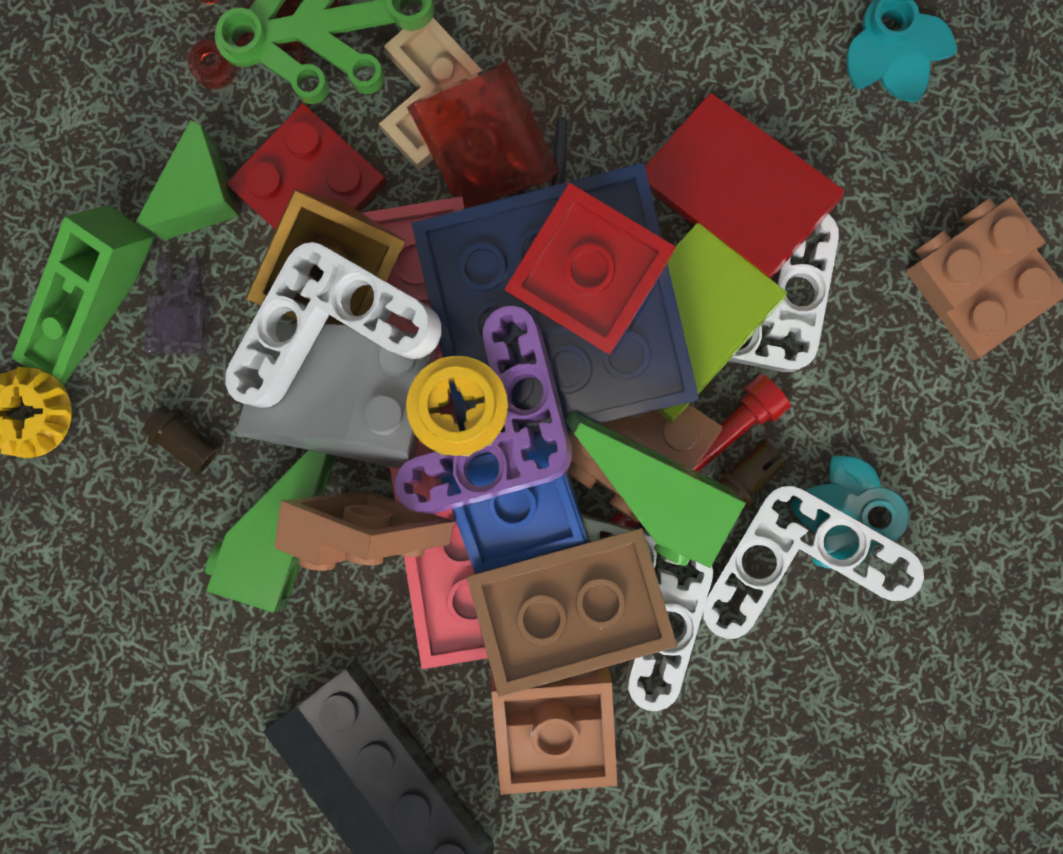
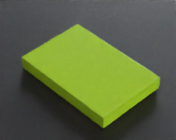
(718, 303)

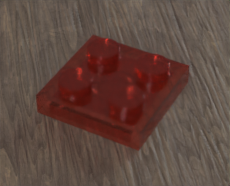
(484, 136)

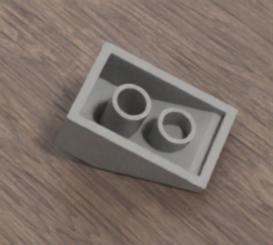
(342, 400)

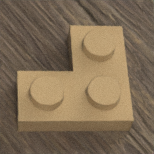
(430, 62)

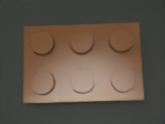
(571, 612)

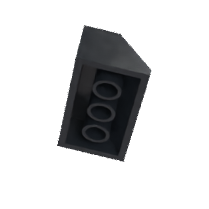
(372, 773)

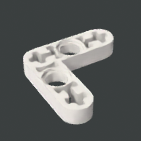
(327, 298)
(801, 320)
(785, 545)
(683, 599)

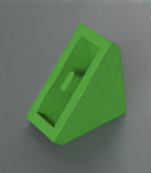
(190, 189)

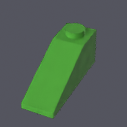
(81, 288)
(675, 504)
(246, 562)

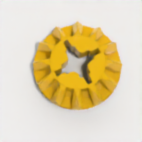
(432, 390)
(43, 430)

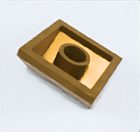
(338, 228)

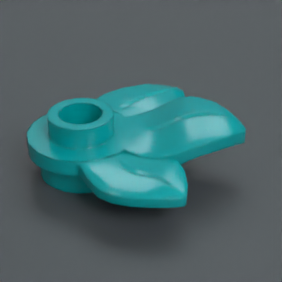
(899, 56)
(854, 492)

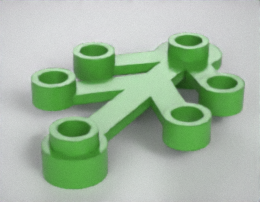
(312, 26)

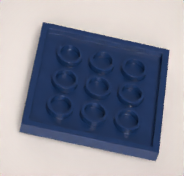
(472, 258)

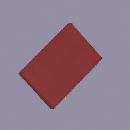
(741, 185)

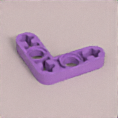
(509, 446)

